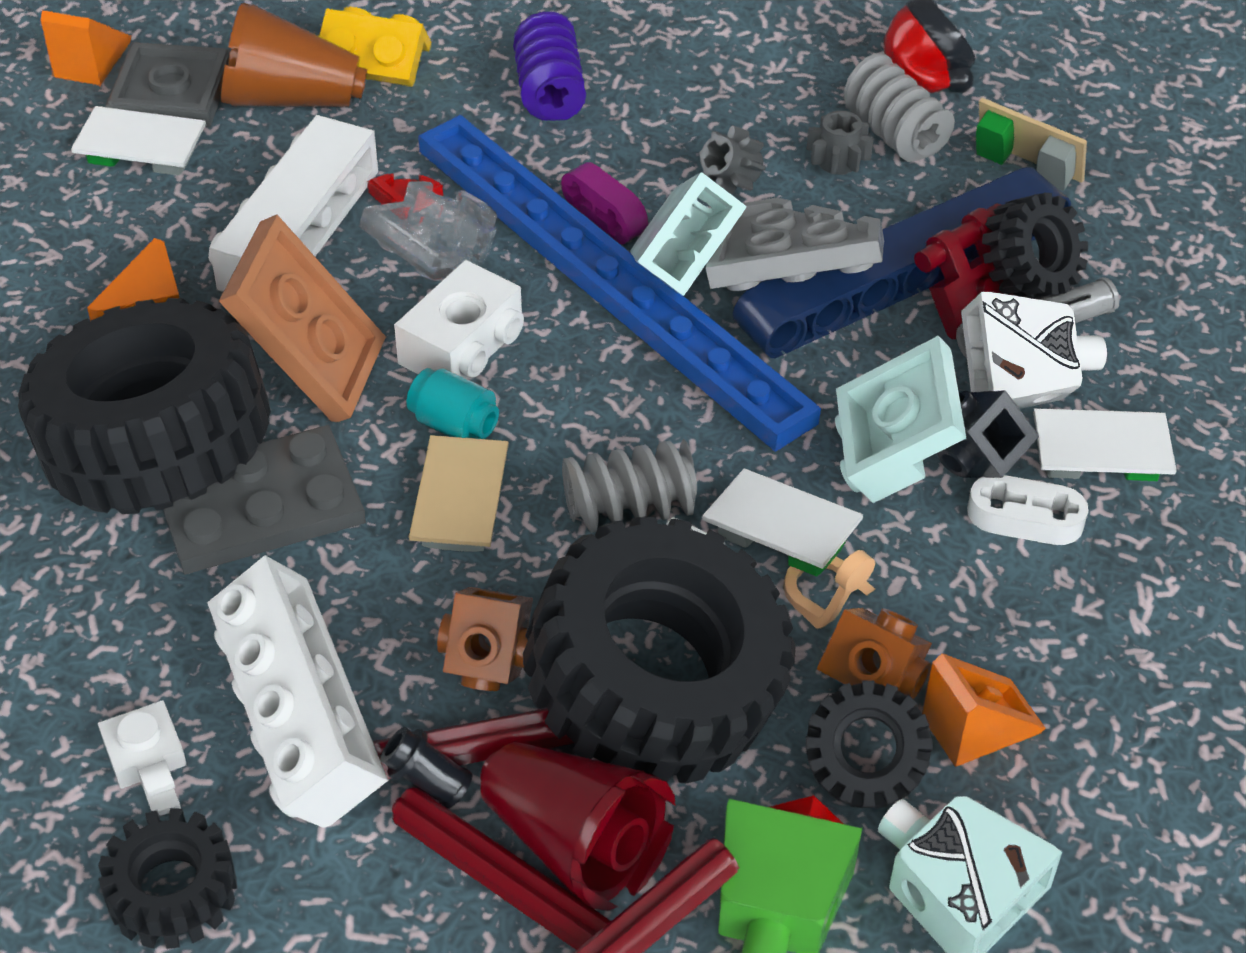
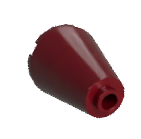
(581, 817)

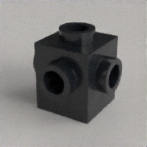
(994, 436)

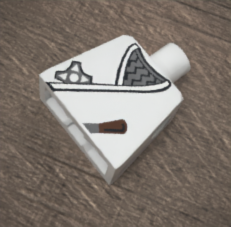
(1027, 348)

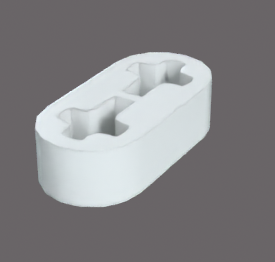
(1027, 509)

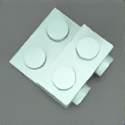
(898, 419)

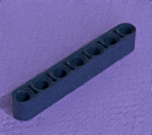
(793, 314)

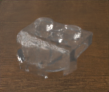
(433, 229)

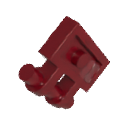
(961, 279)

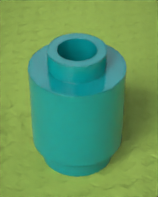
(452, 404)

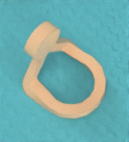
(850, 575)

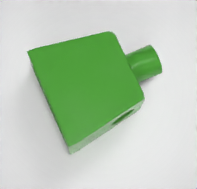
(786, 879)

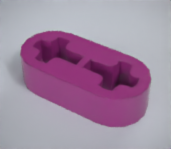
(605, 202)

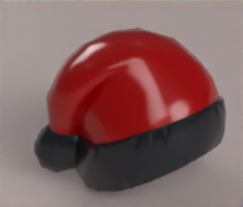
(929, 48)

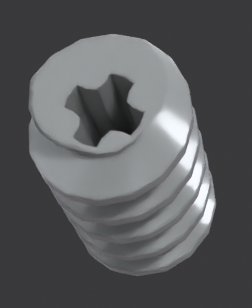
(897, 108)
(630, 483)

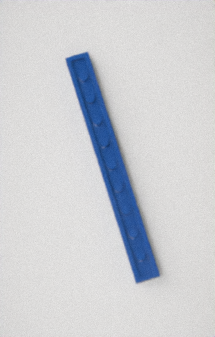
(626, 289)

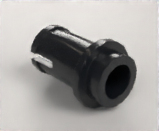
(426, 767)

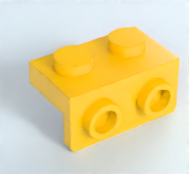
(385, 45)

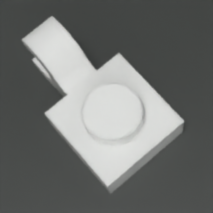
(145, 750)

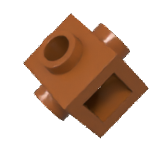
(461, 637)
(866, 638)

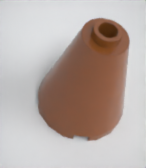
(286, 65)

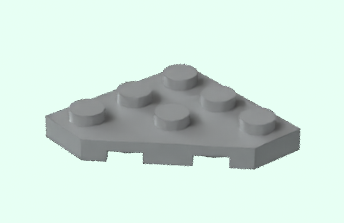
(792, 245)

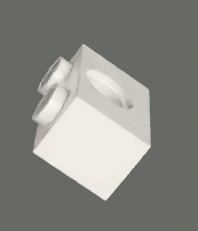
(460, 322)

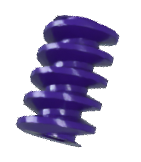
(549, 66)

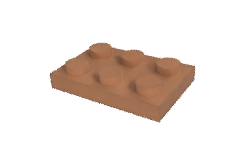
(303, 318)

